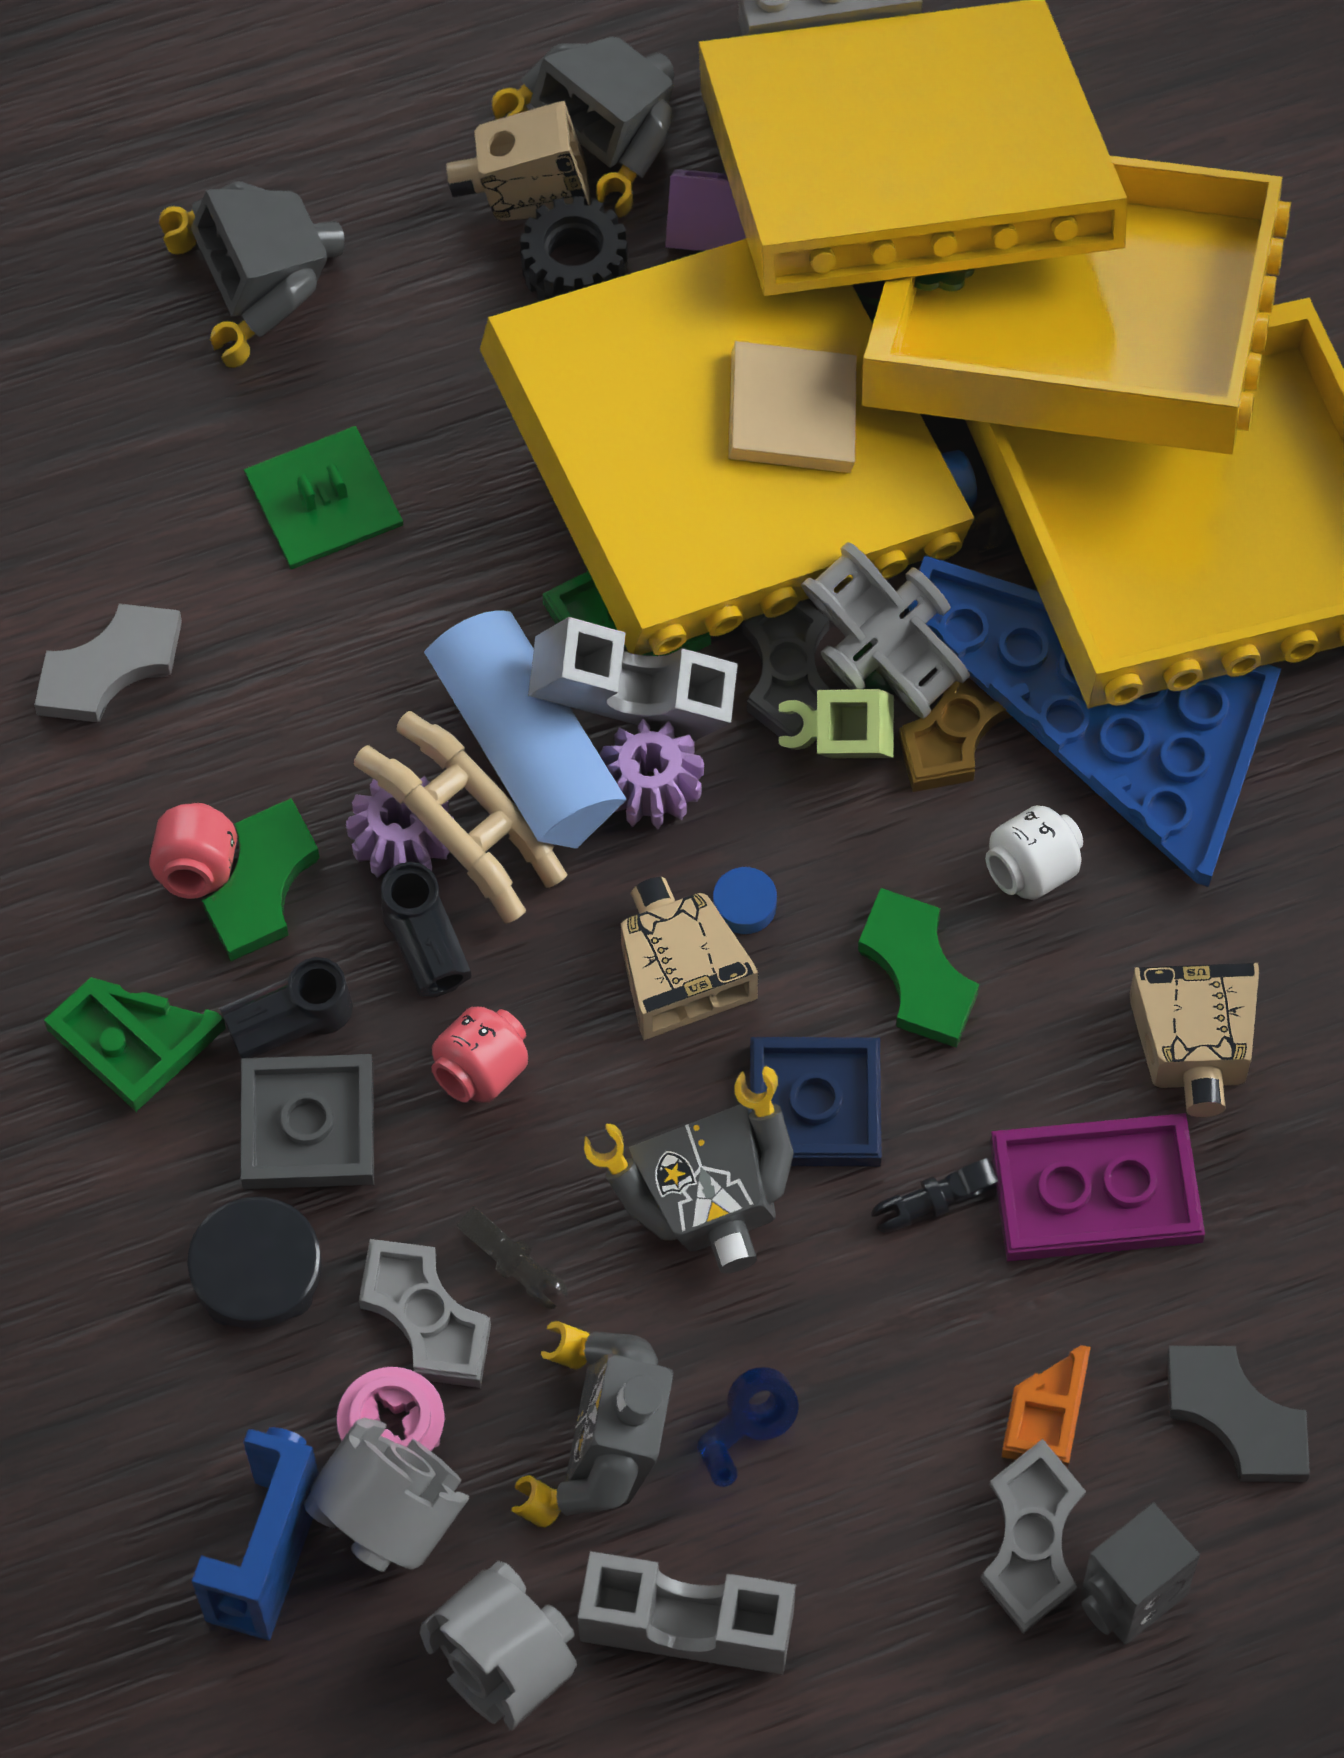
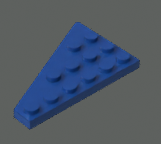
(1159, 761)

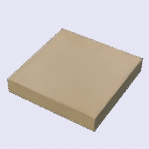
(792, 407)

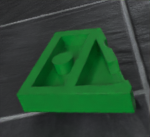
(131, 1037)

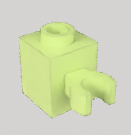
(845, 724)

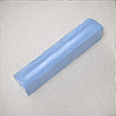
(528, 740)

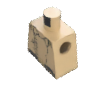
(524, 163)
(682, 960)
(1197, 1028)

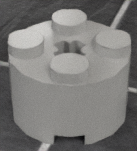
(386, 1497)
(501, 1645)

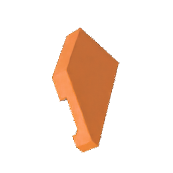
(1047, 1408)

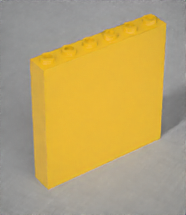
(910, 147)
(1105, 341)
(631, 434)
(1184, 557)

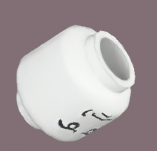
(1034, 852)

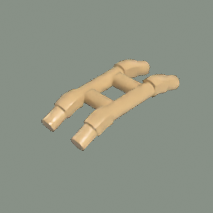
(466, 847)

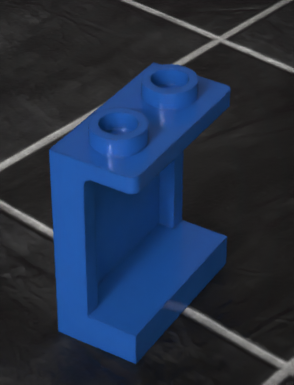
(253, 1594)

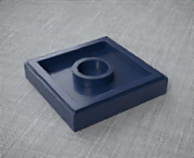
(826, 1096)

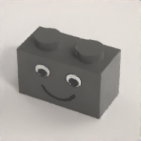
(1138, 1575)

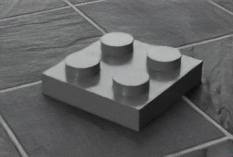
(307, 1121)

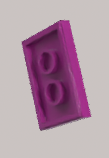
(1097, 1187)

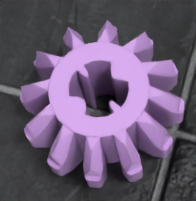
(674, 770)
(382, 839)

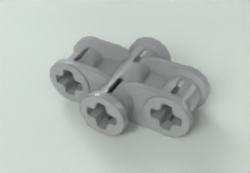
(901, 648)

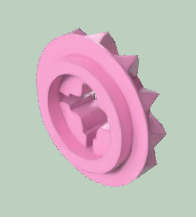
(399, 1391)

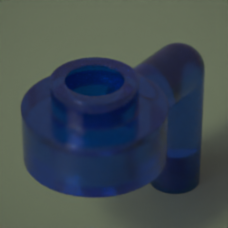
(755, 1421)

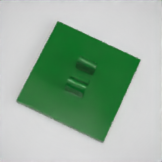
(323, 497)

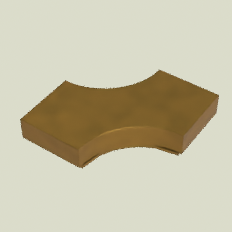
(943, 744)

